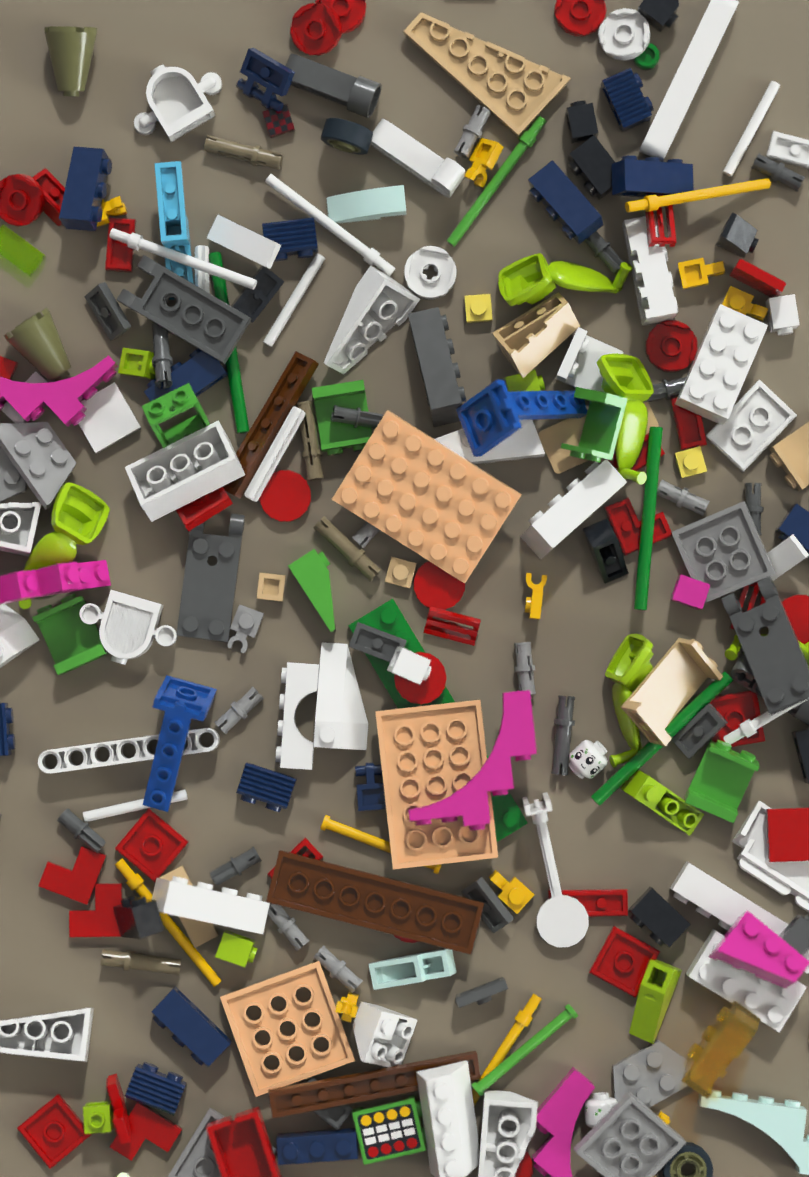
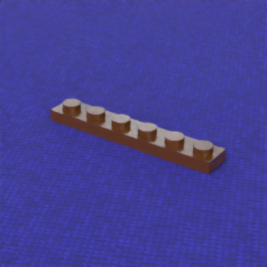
(271, 419)

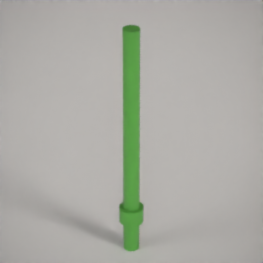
(526, 140)

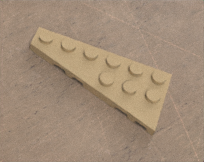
(494, 76)

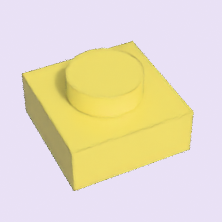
(478, 308)
(690, 462)

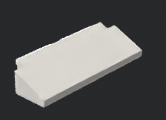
(780, 876)

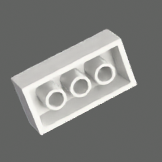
(721, 364)
(184, 471)
(758, 996)

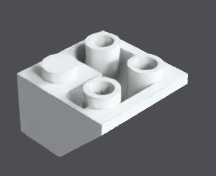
(382, 1034)

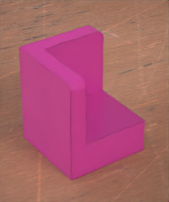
(690, 592)

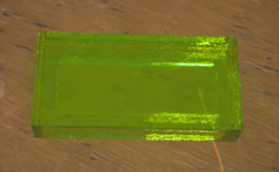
(19, 251)

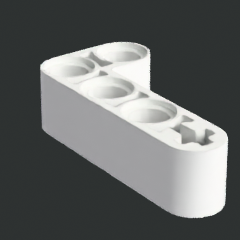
(417, 159)

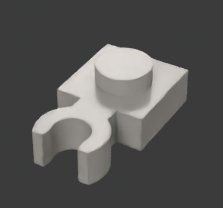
(246, 624)

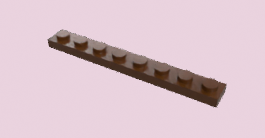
(360, 1086)

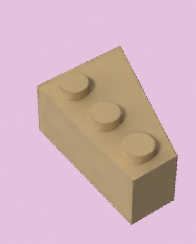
(536, 333)

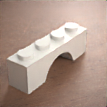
(295, 750)

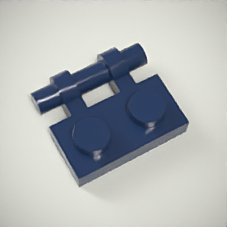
(268, 73)
(370, 795)

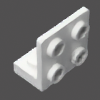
(581, 359)

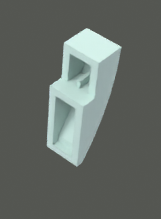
(367, 204)
(412, 968)

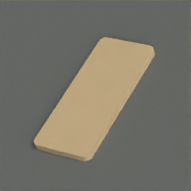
(569, 433)

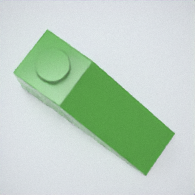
(315, 580)

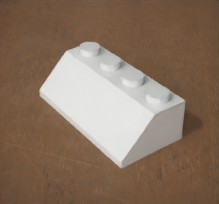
(449, 1119)

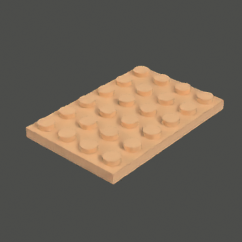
(426, 496)
(423, 760)

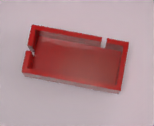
(243, 1145)

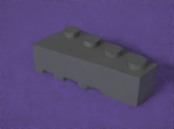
(436, 365)

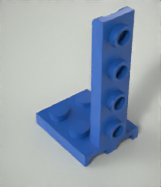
(496, 413)
(181, 704)

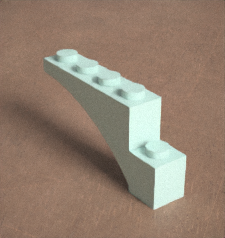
(780, 1121)

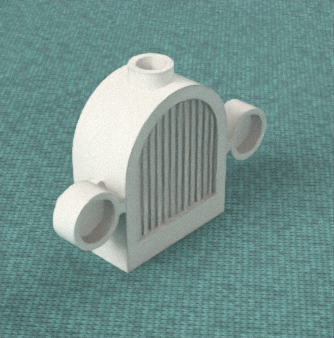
(177, 101)
(128, 625)

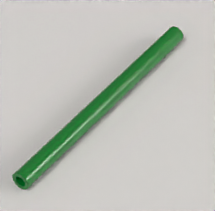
(232, 363)
(648, 518)
(651, 749)

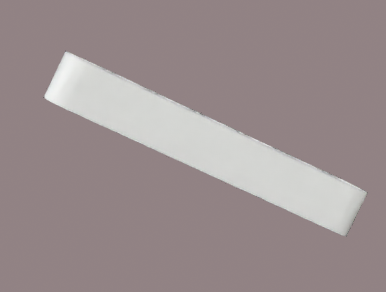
(688, 78)
(116, 751)

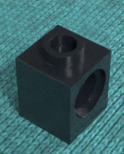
(581, 121)

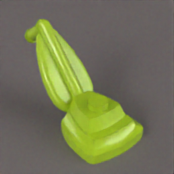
(534, 279)
(628, 378)
(76, 519)
(628, 670)

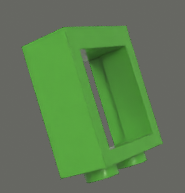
(180, 400)

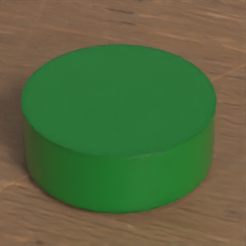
(648, 58)

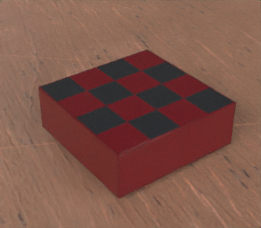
(278, 122)

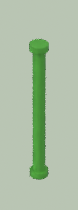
(524, 1050)

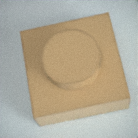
(400, 572)
(271, 587)

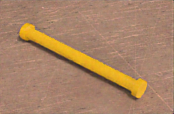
(363, 837)

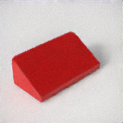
(53, 194)

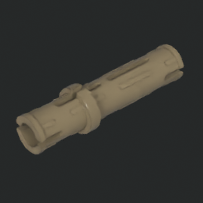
(248, 153)
(310, 442)
(347, 549)
(140, 962)

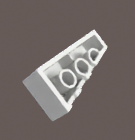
(649, 273)
(520, 445)
(573, 508)
(18, 526)
(211, 906)
(49, 1035)

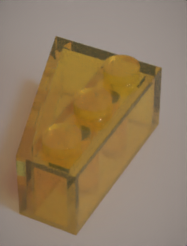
(719, 1047)

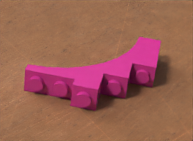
(61, 396)
(53, 580)
(471, 801)
(559, 1116)

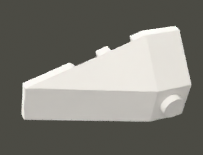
(371, 312)
(15, 635)
(339, 706)
(505, 1132)

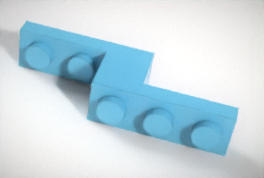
(172, 215)

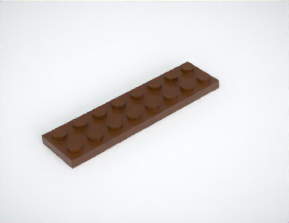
(375, 902)

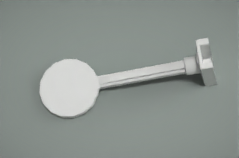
(561, 918)

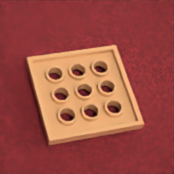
(289, 1070)

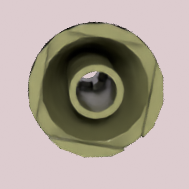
(70, 56)
(41, 345)

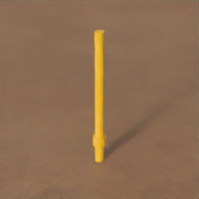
(652, 202)
(135, 883)
(522, 1019)

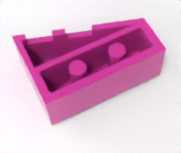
(760, 951)

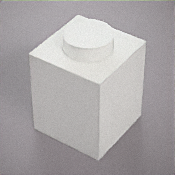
(782, 314)
(409, 665)

